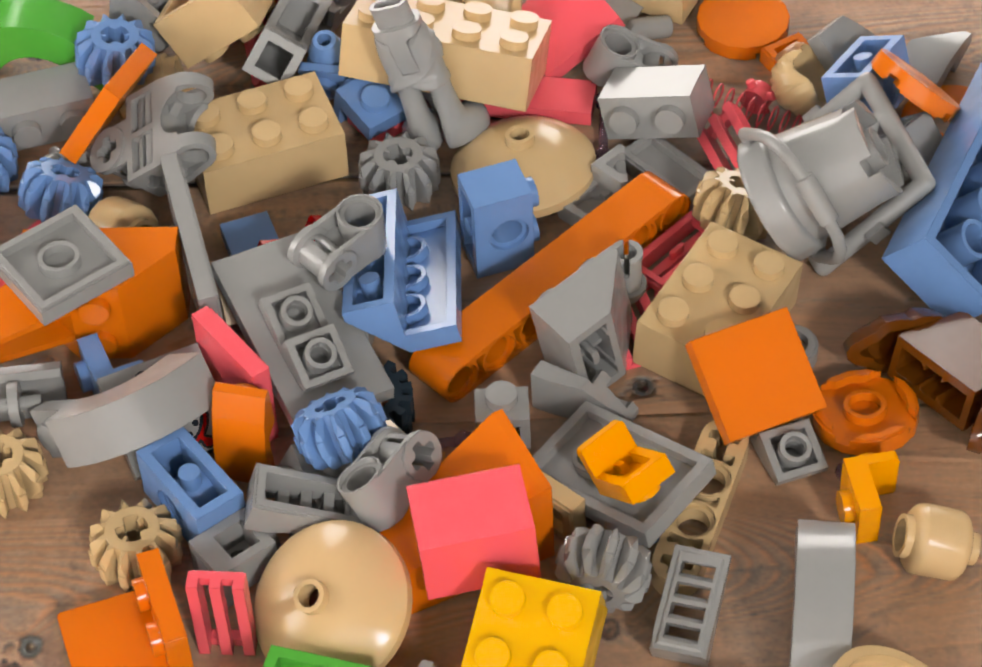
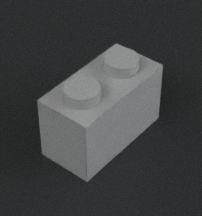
(656, 102)
(43, 105)

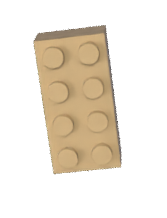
(489, 52)

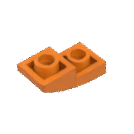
(241, 428)

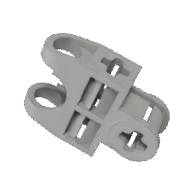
(156, 124)

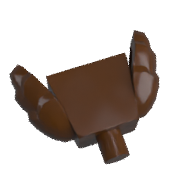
(933, 356)

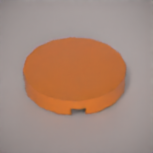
(741, 26)
(915, 85)
(858, 424)

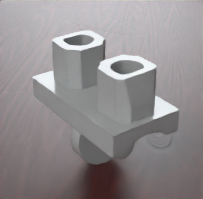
(29, 386)

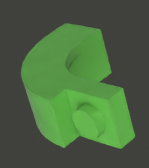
(40, 30)

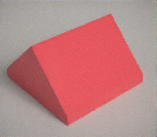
(473, 525)

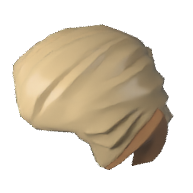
(798, 79)

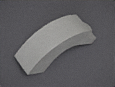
(285, 39)
(127, 415)
(823, 592)

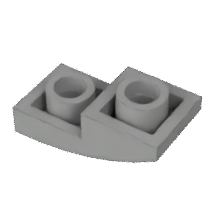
(305, 337)
(790, 451)

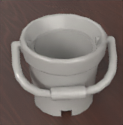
(818, 179)

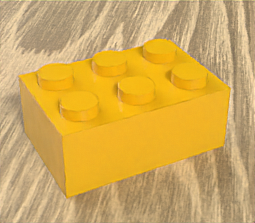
(534, 623)

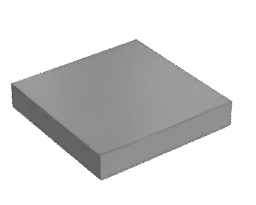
(62, 264)

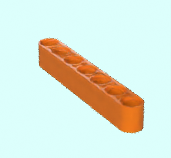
(500, 320)

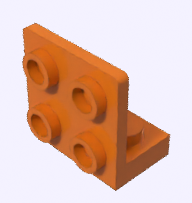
(130, 628)

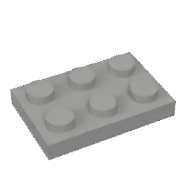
(644, 519)

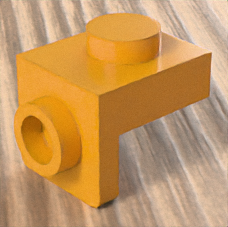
(622, 467)
(860, 484)

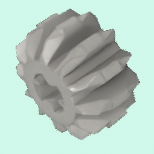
(403, 165)
(606, 563)

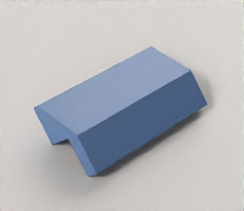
(415, 286)

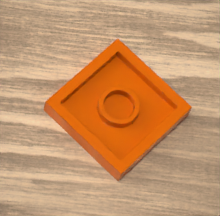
(108, 103)
(755, 376)

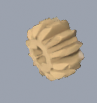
(724, 201)
(21, 471)
(132, 532)

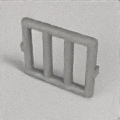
(922, 182)

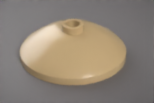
(544, 148)
(360, 602)

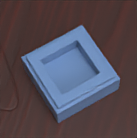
(246, 232)

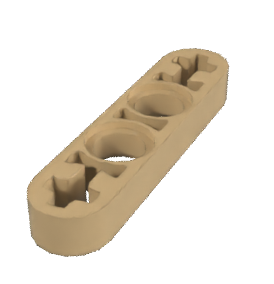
(705, 507)

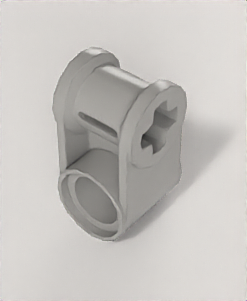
(623, 48)
(344, 241)
(379, 475)

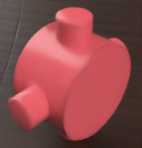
(763, 93)

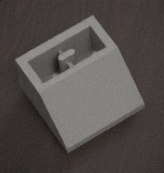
(587, 319)

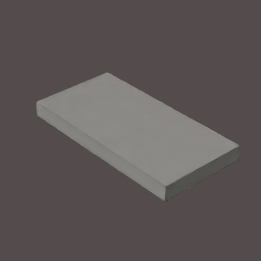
(193, 247)
(266, 271)

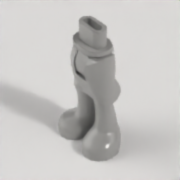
(415, 63)

